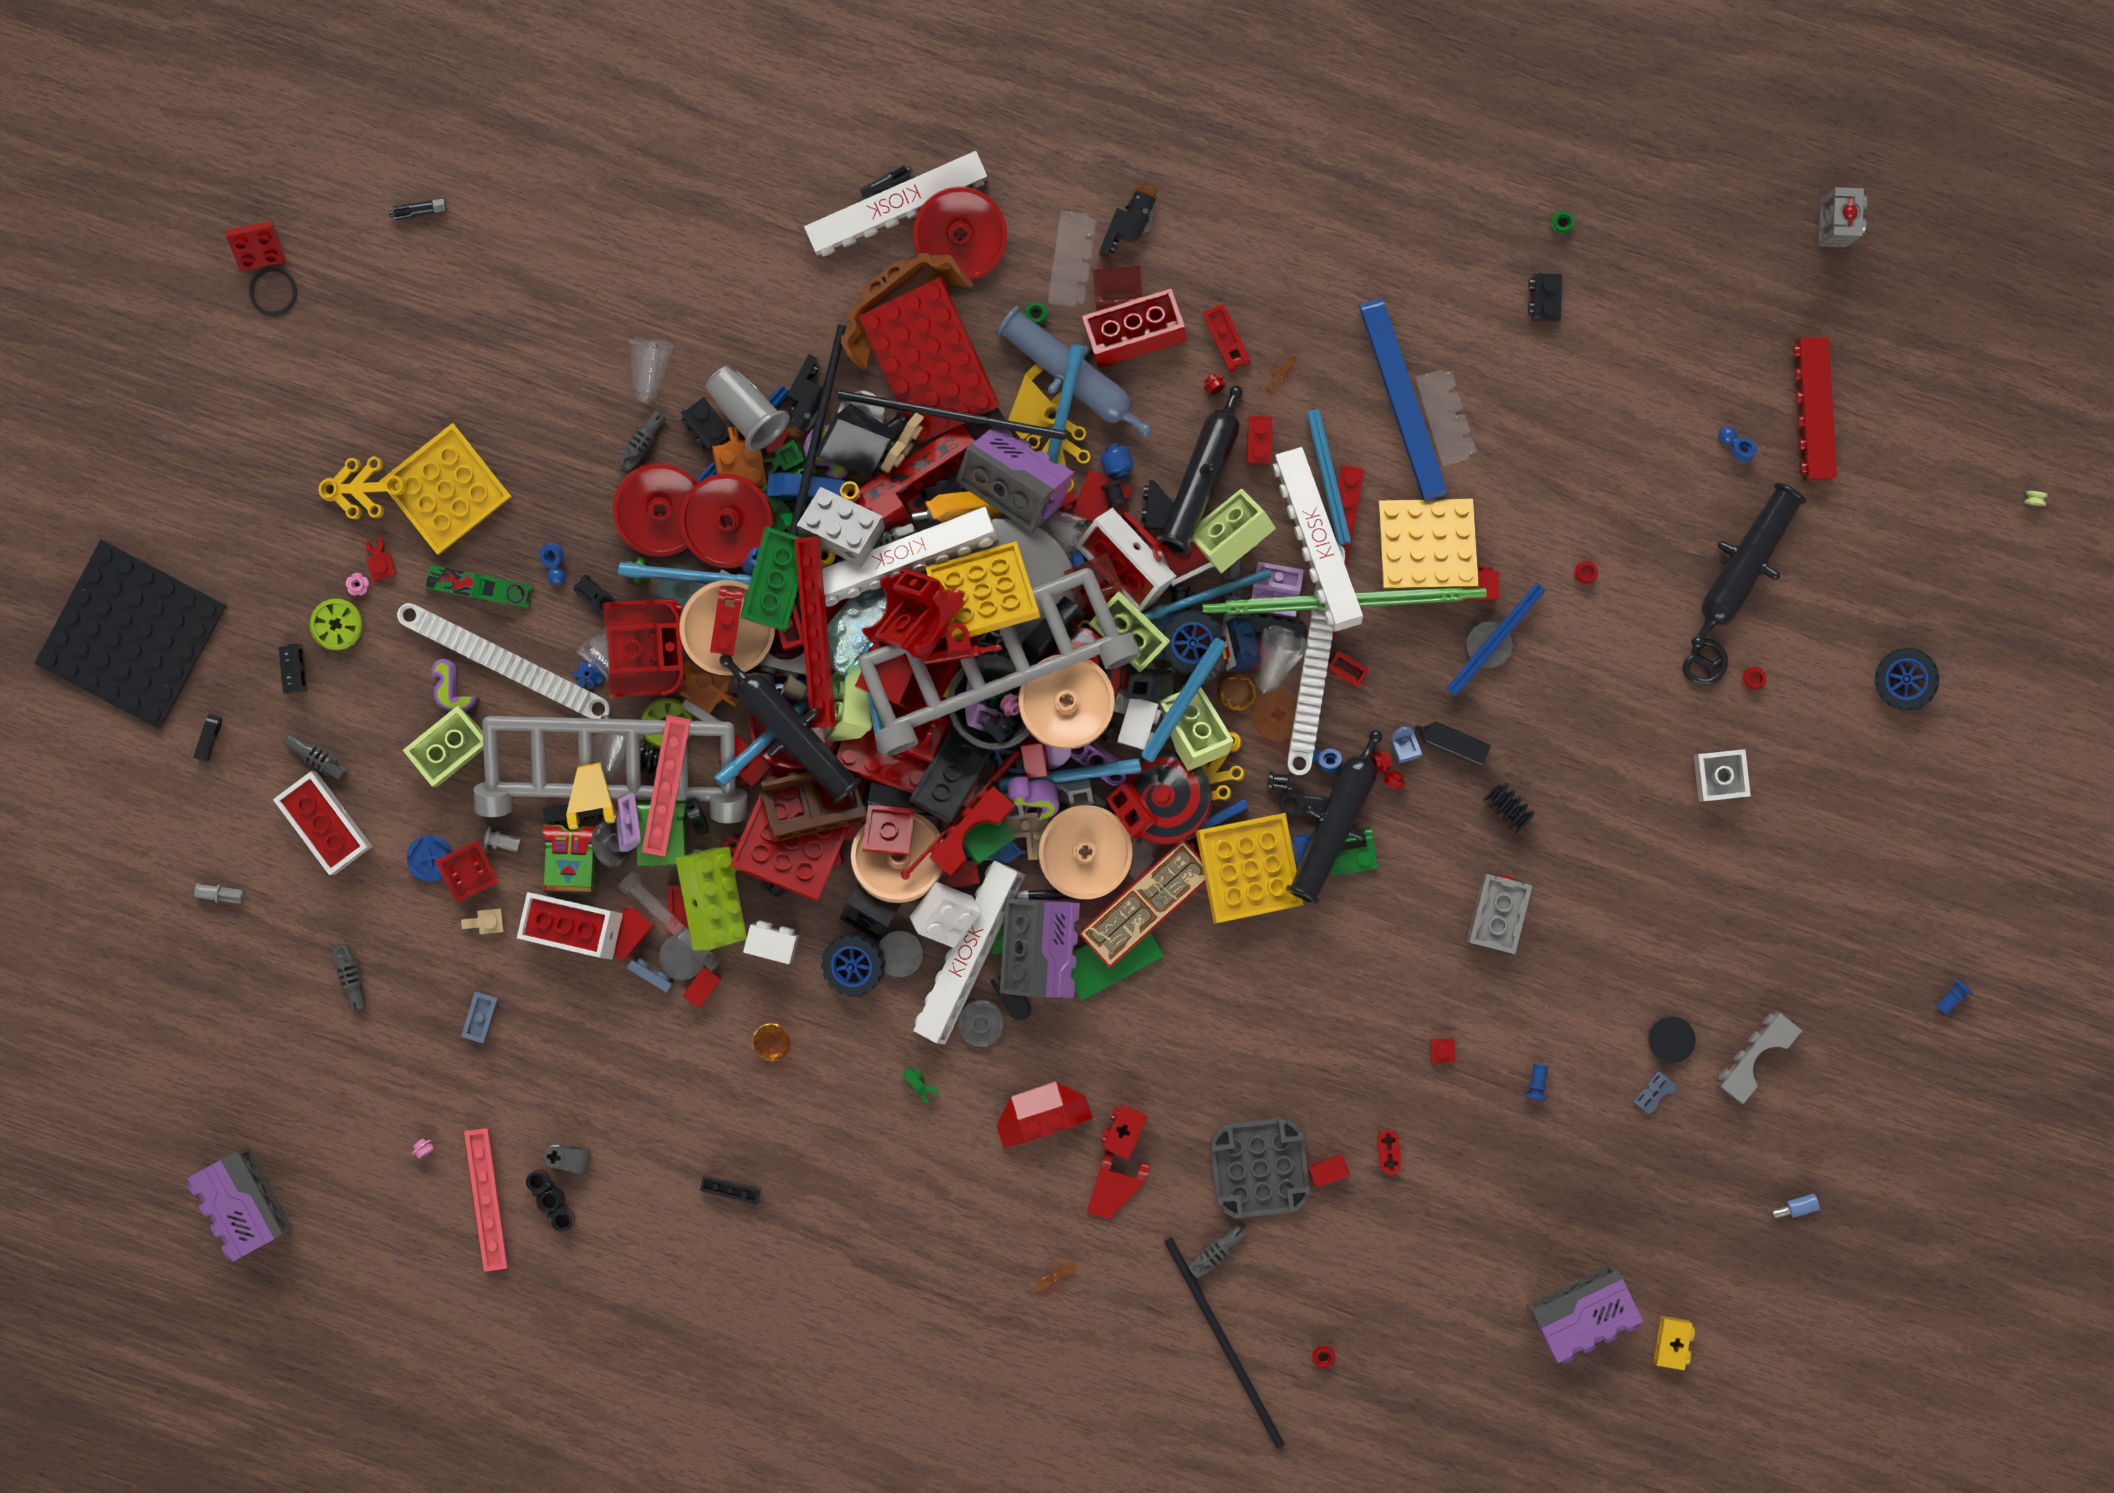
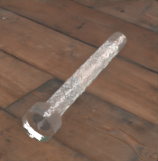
(632, 885)

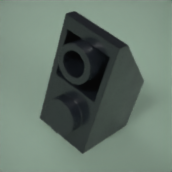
(1158, 507)
(1148, 683)

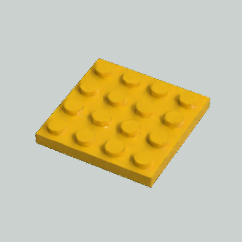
(447, 489)
(1428, 544)
(993, 589)
(1248, 867)

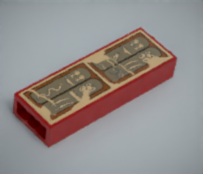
(1145, 903)

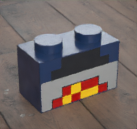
(1241, 645)

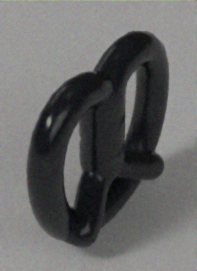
(1708, 664)

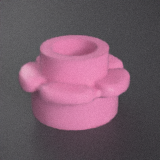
(363, 584)
(1010, 705)
(422, 1148)

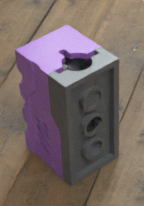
(1014, 477)
(1039, 948)
(239, 1203)
(1585, 1314)

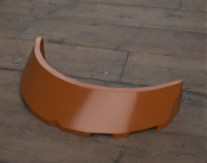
(890, 284)

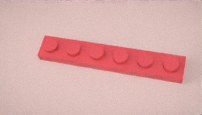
(666, 785)
(486, 1199)

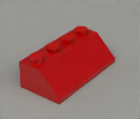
(1134, 328)

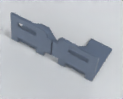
(1668, 1087)

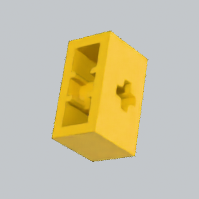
(1668, 1332)

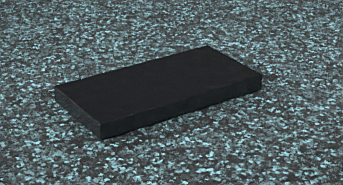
(950, 776)

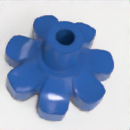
(590, 679)

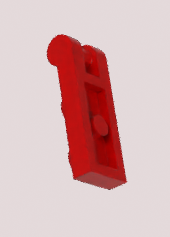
(1226, 337)
(726, 622)

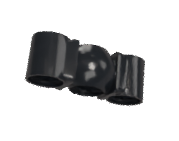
(552, 1211)

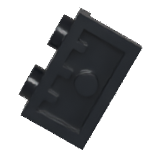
(1546, 297)
(706, 424)
(292, 668)

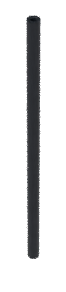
(952, 415)
(817, 430)
(1224, 1343)

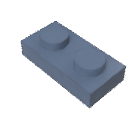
(643, 969)
(479, 1017)

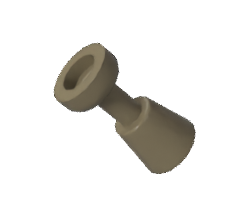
(794, 689)

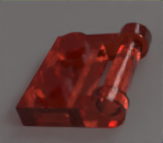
(1116, 280)
(1102, 570)

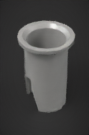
(747, 408)

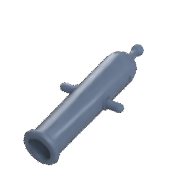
(1091, 385)

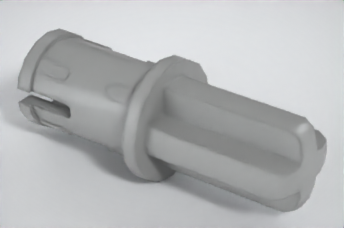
(218, 893)

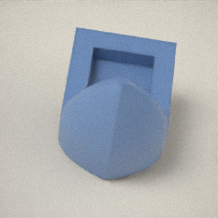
(1405, 745)

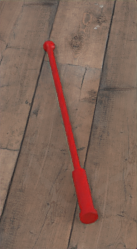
(993, 779)

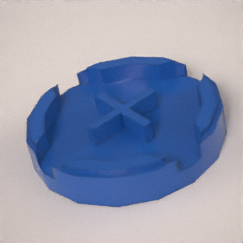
(423, 854)

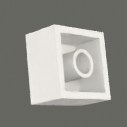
(1138, 723)
(1722, 775)
(945, 914)
(771, 942)

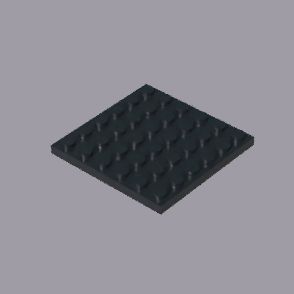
(130, 634)

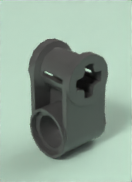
(572, 1158)

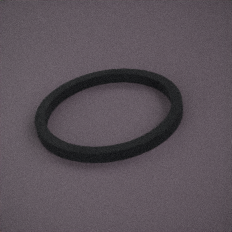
(252, 287)

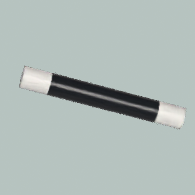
(1042, 895)

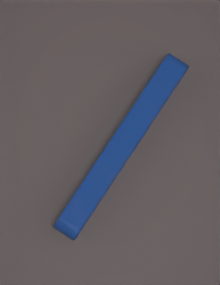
(1403, 400)

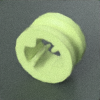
(2035, 498)

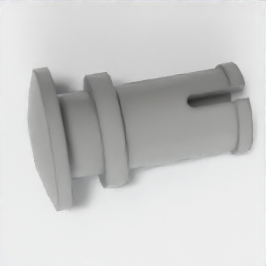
(500, 840)

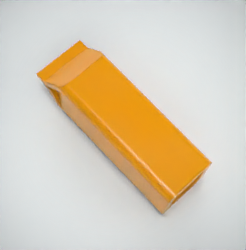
(953, 505)

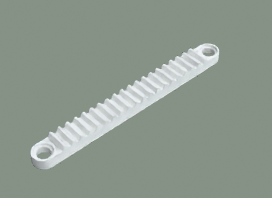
(503, 661)
(1311, 688)

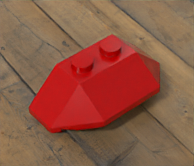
(1041, 1113)

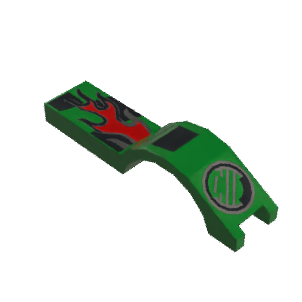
(478, 586)

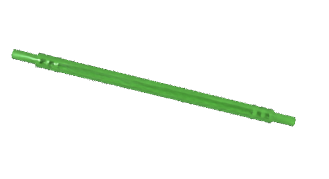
(1364, 600)

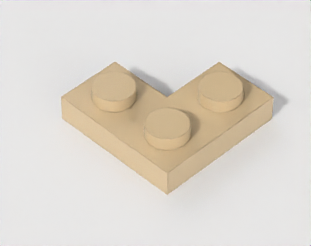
(904, 444)
(1029, 828)

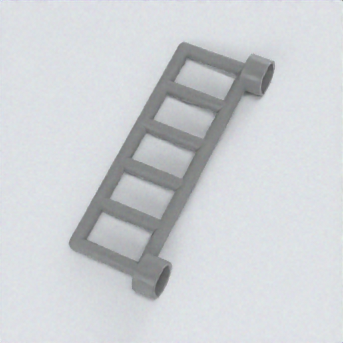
(1113, 649)
(495, 797)

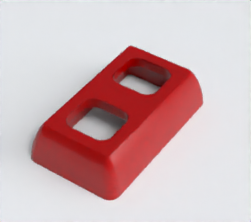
(1135, 802)

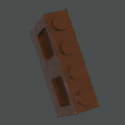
(815, 816)

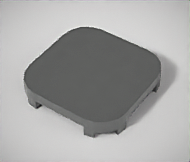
(1260, 1167)

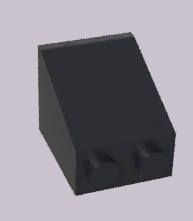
(857, 441)
(869, 913)

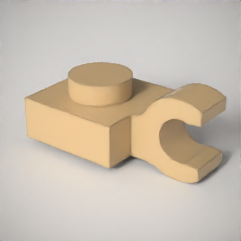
(488, 921)

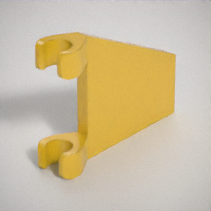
(1030, 401)
(589, 793)

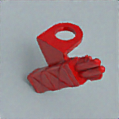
(959, 650)

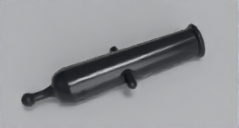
(1201, 475)
(1748, 560)
(791, 731)
(1335, 822)

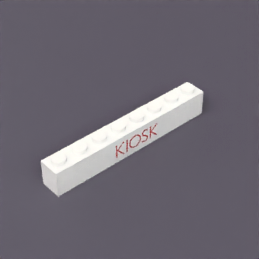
(892, 204)
(1318, 539)
(912, 553)
(969, 955)

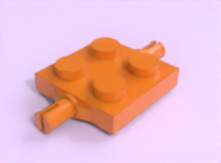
(737, 459)
(706, 688)

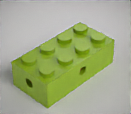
(711, 898)

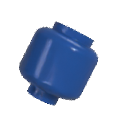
(1117, 461)

